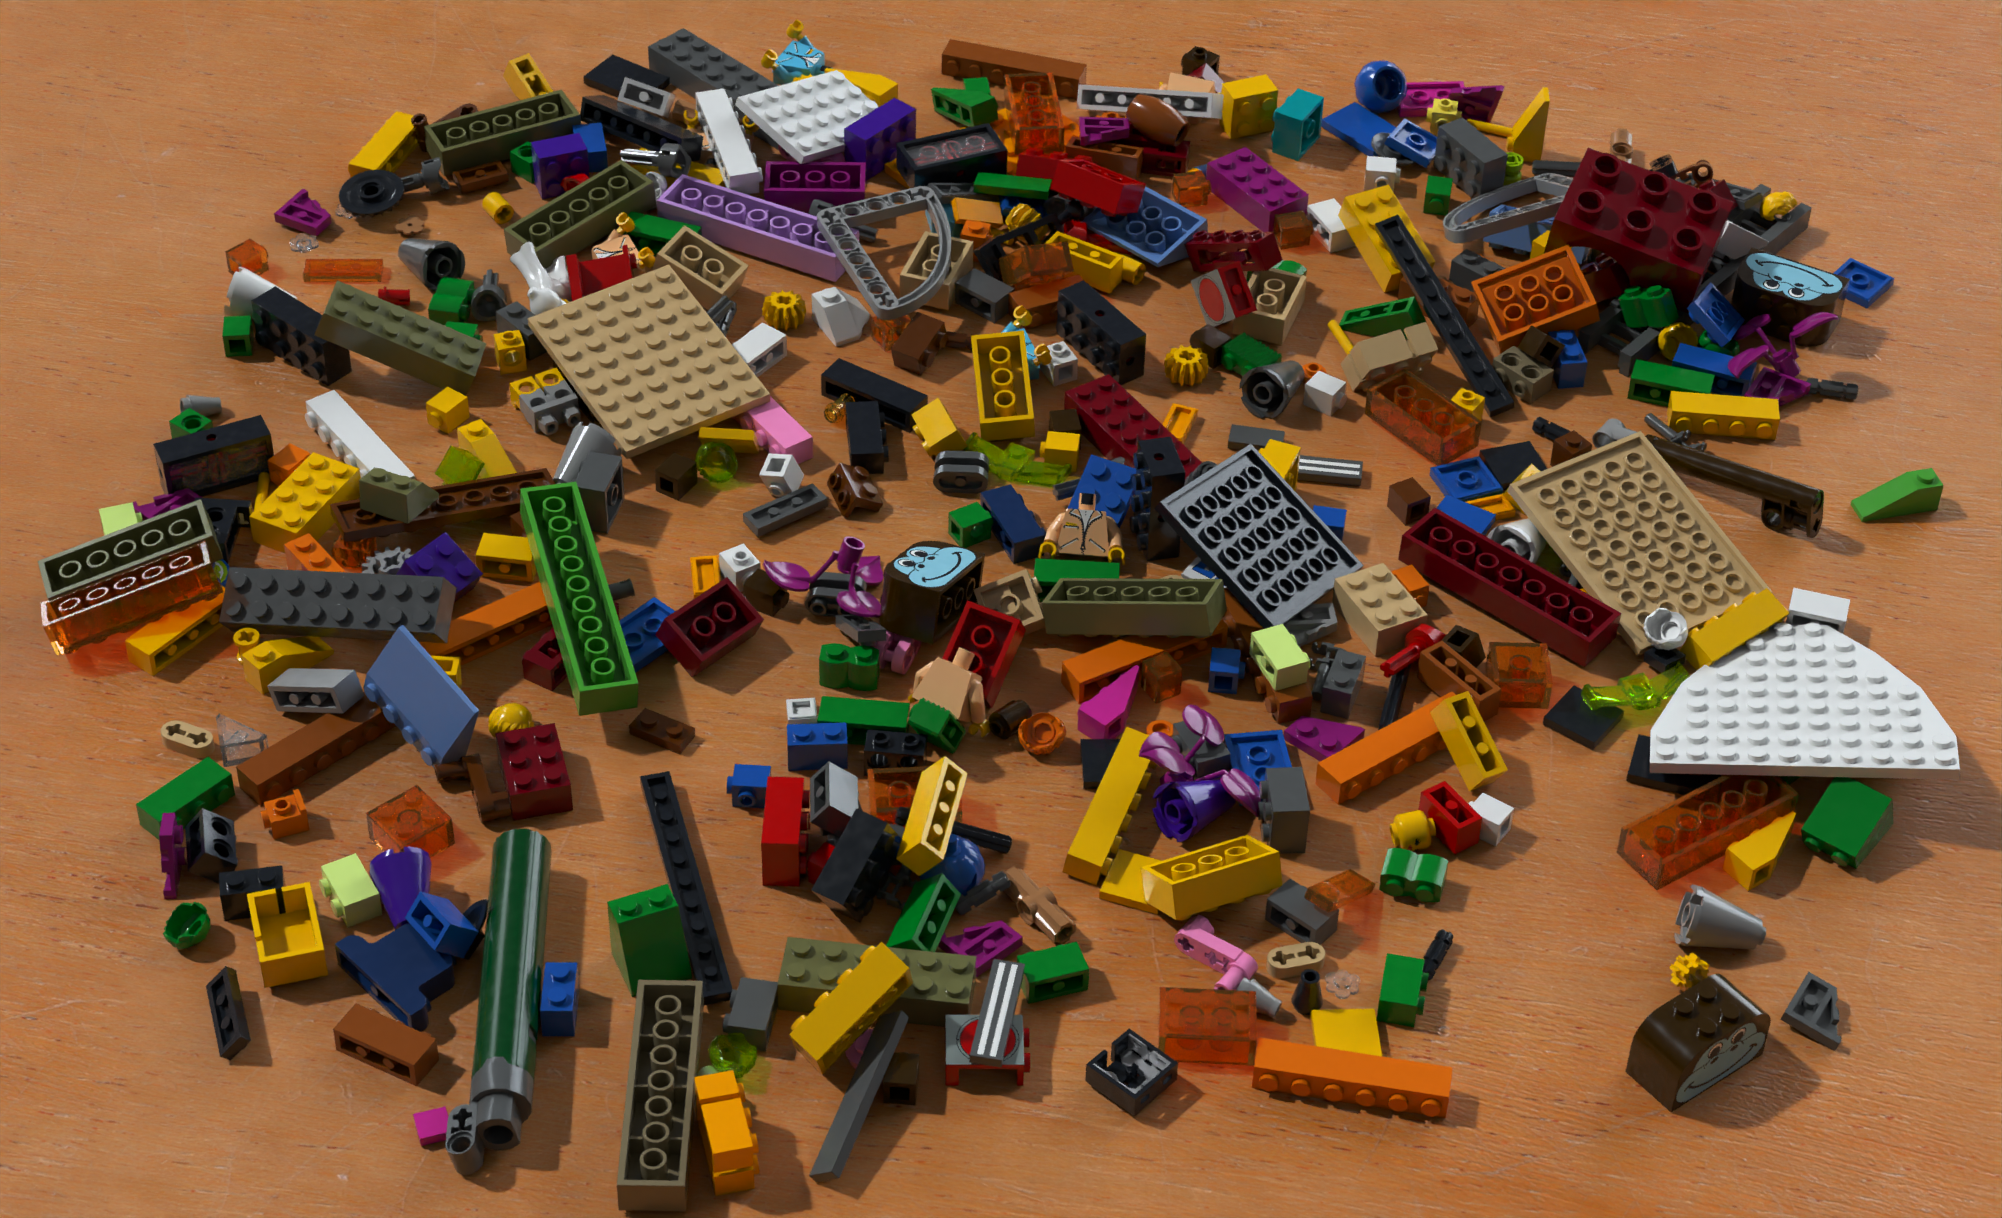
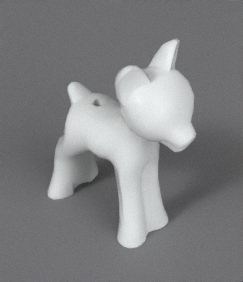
(545, 285)

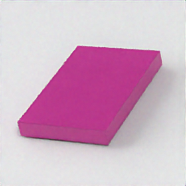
(1422, 95)

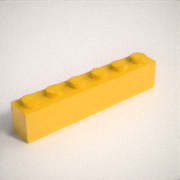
(1110, 810)

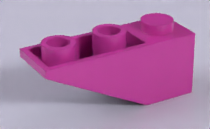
(1108, 711)

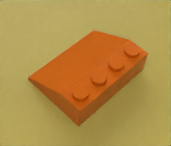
(1536, 292)

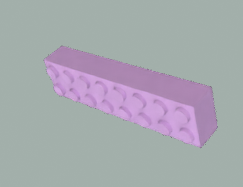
(752, 226)

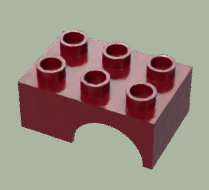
(1644, 221)

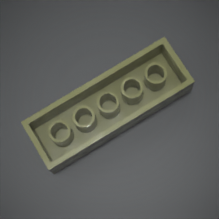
(498, 130)
(582, 213)
(400, 338)
(128, 548)
(1134, 607)
(940, 984)

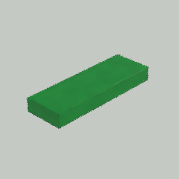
(1012, 185)

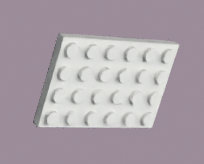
(808, 114)

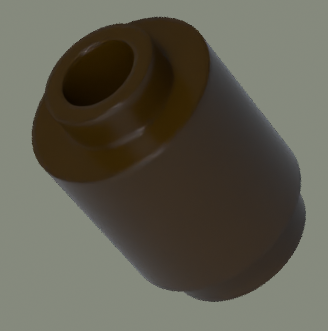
(1007, 719)

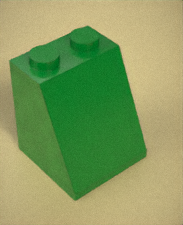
(1848, 821)
(648, 937)

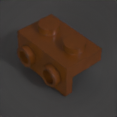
(852, 488)

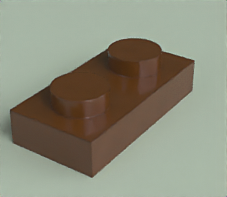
(480, 176)
(662, 731)

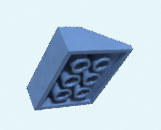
(1152, 233)
(1522, 237)
(421, 700)

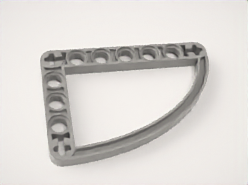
(1546, 183)
(914, 200)

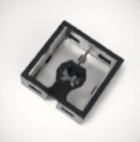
(1130, 1058)

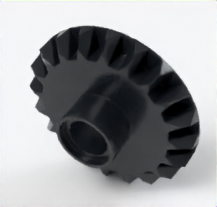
(371, 193)

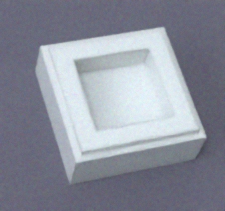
(801, 711)

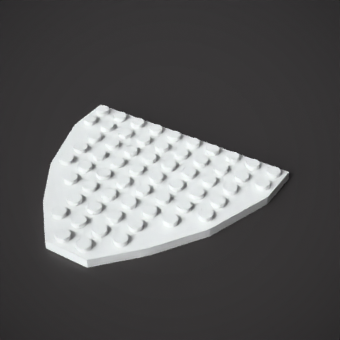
(1803, 707)

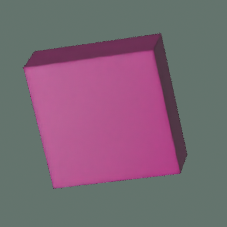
(431, 1125)

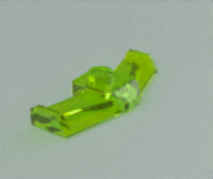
(1017, 463)
(1636, 690)

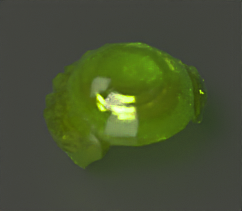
(716, 462)
(732, 1053)

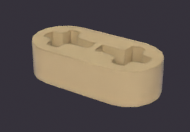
(187, 739)
(1295, 959)

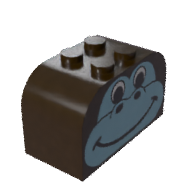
(1788, 295)
(929, 589)
(1696, 1041)

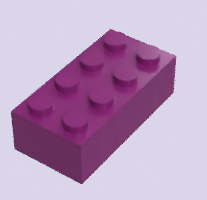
(799, 184)
(1254, 188)

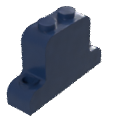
(399, 972)

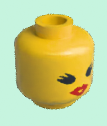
(1412, 830)

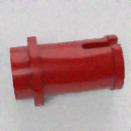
(395, 296)

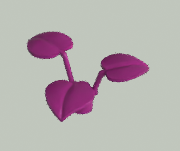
(1782, 360)
(849, 559)
(1166, 753)

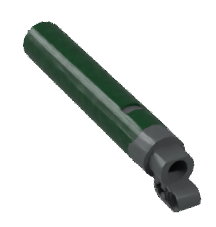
(507, 1002)

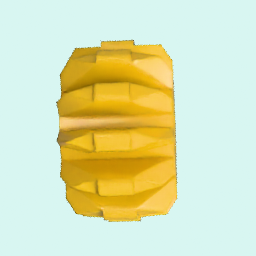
(1022, 215)
(784, 310)
(1186, 365)

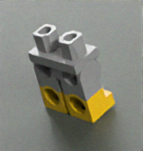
(545, 403)

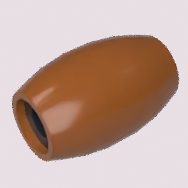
(1157, 120)

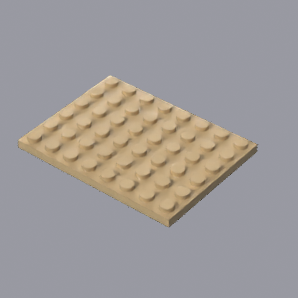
(648, 361)
(1636, 536)

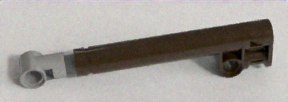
(1783, 500)

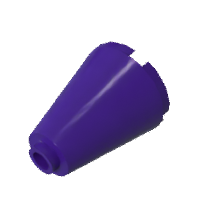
(1189, 806)
(400, 879)

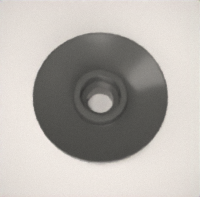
(1384, 151)

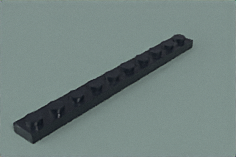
(1444, 315)
(686, 887)

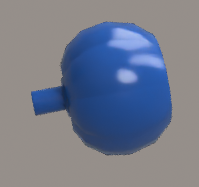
(1380, 86)
(961, 864)

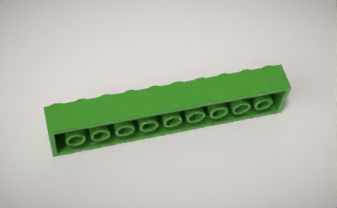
(578, 599)

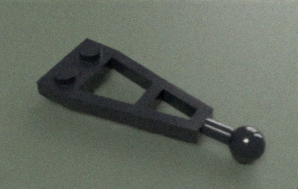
(992, 250)

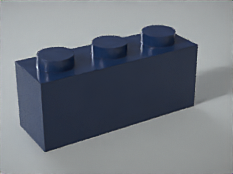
(1013, 523)

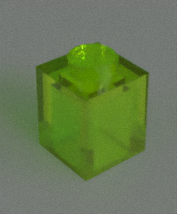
(459, 466)

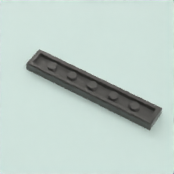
(859, 1097)

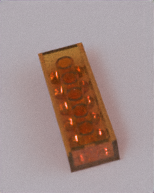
(131, 598)
(1702, 825)

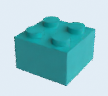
(1297, 124)

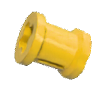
(245, 640)

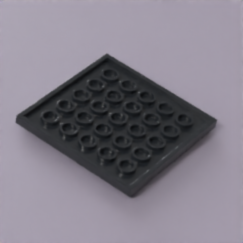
(1258, 537)

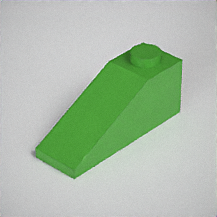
(1903, 495)

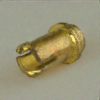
(835, 411)

